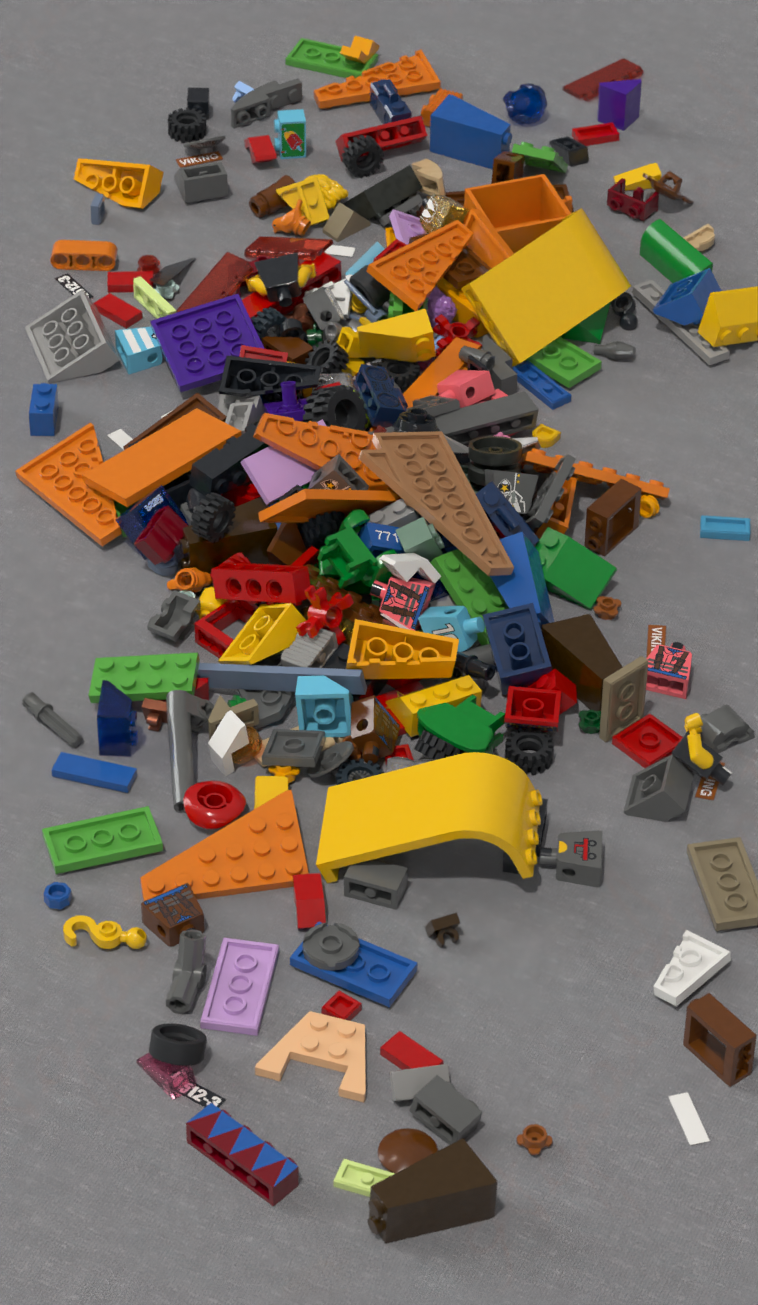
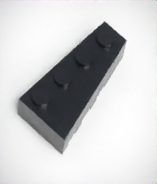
(222, 468)

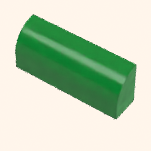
(671, 252)

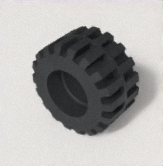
(337, 402)

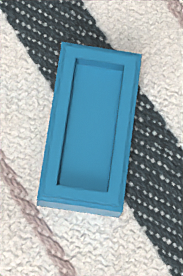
(725, 528)

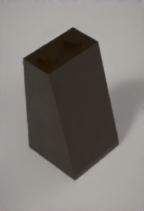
(244, 536)
(581, 655)
(433, 1195)

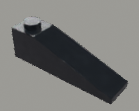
(258, 376)

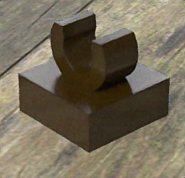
(442, 926)

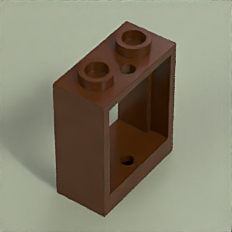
(605, 534)
(729, 1062)

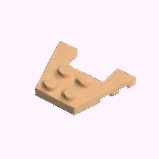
(323, 1043)

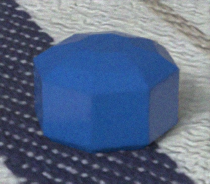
(57, 895)

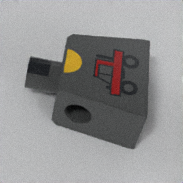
(576, 857)

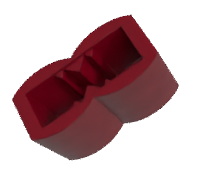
(161, 536)

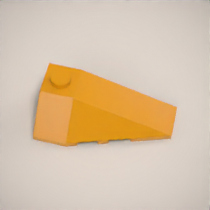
(122, 182)

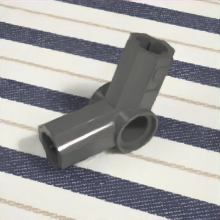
(188, 972)

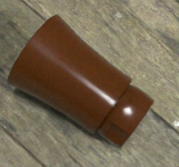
(269, 200)

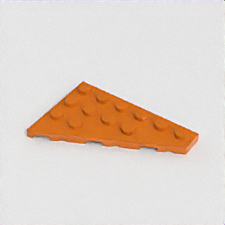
(59, 481)
(242, 858)

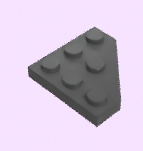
(550, 491)
(271, 704)

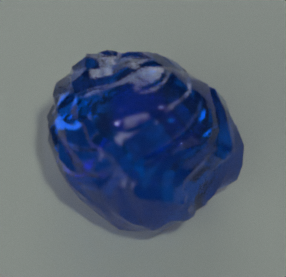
(526, 104)

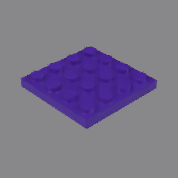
(202, 338)

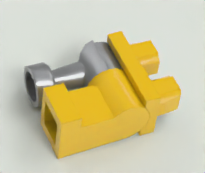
(347, 336)

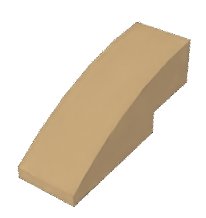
(430, 177)

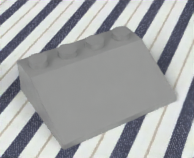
(72, 340)

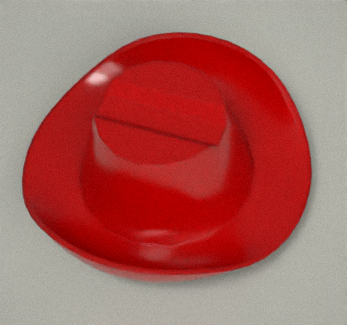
(213, 804)

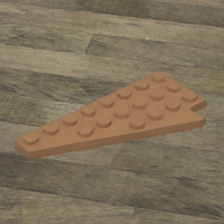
(433, 483)

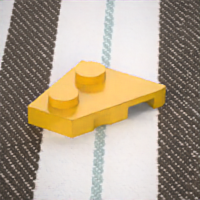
(313, 201)

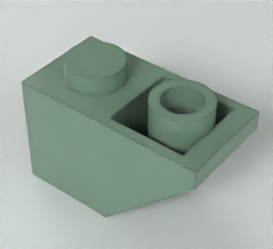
(421, 539)

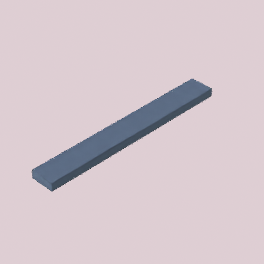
(276, 677)

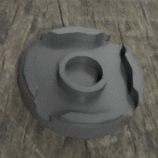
(331, 946)

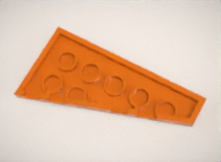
(407, 75)
(419, 266)
(319, 444)
(586, 473)

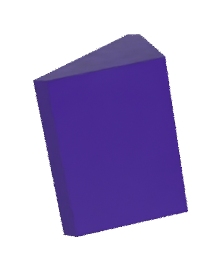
(619, 102)

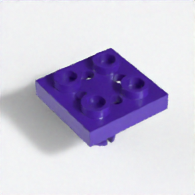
(290, 405)

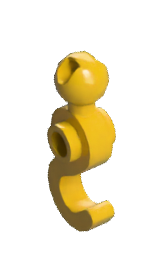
(105, 934)

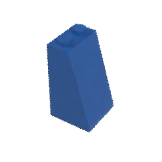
(468, 133)
(527, 580)

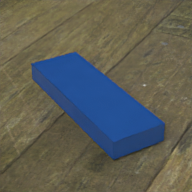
(541, 385)
(94, 772)

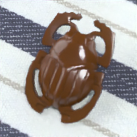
(666, 190)

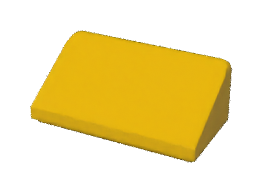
(268, 787)

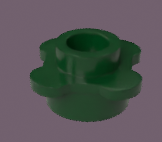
(314, 336)
(590, 721)

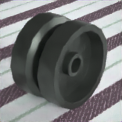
(493, 454)

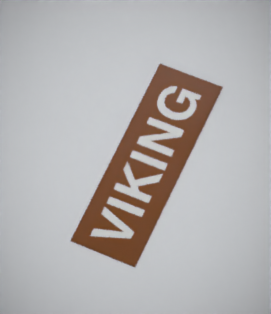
(199, 159)
(656, 636)
(708, 788)

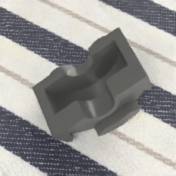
(176, 617)
(724, 727)

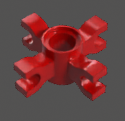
(454, 330)
(324, 613)

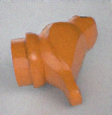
(292, 221)
(190, 579)

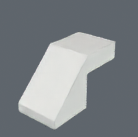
(407, 564)
(227, 738)

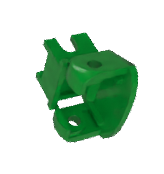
(351, 556)
(463, 726)

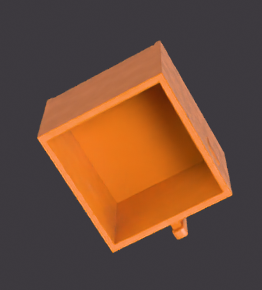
(519, 208)

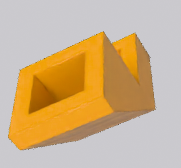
(360, 50)

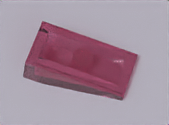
(172, 1079)

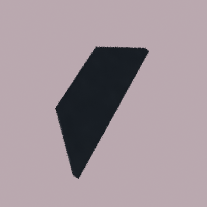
(169, 272)

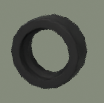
(177, 1044)

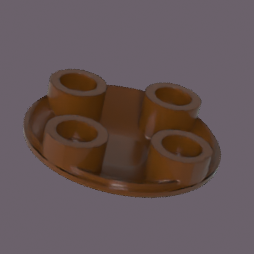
(404, 1148)

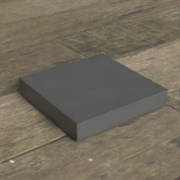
(293, 748)

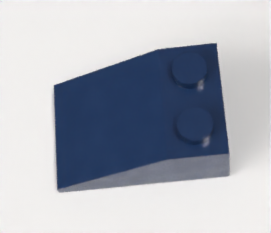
(517, 646)

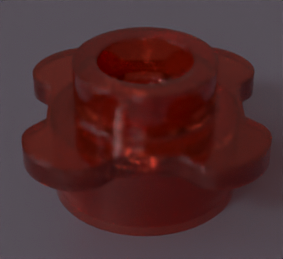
(148, 263)

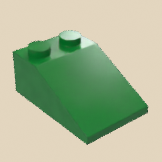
(573, 569)

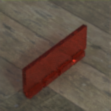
(588, 86)
(279, 246)
(219, 282)

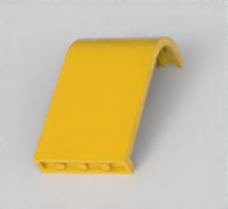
(546, 287)
(429, 805)

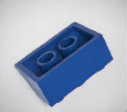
(687, 298)

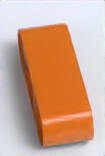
(70, 255)

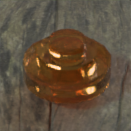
(250, 750)

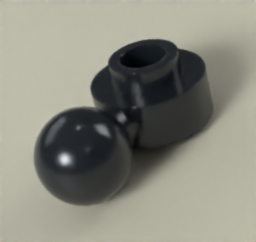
(628, 320)
(292, 328)

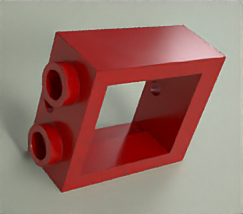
(209, 628)

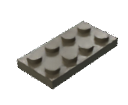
(726, 882)

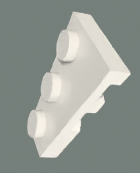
(690, 968)

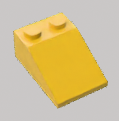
(399, 338)
(265, 634)

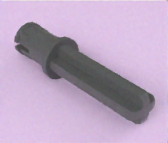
(44, 713)

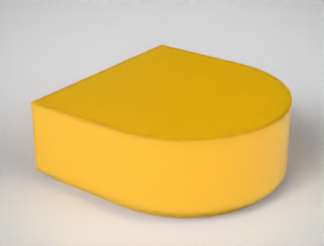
(546, 436)

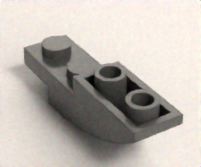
(262, 100)

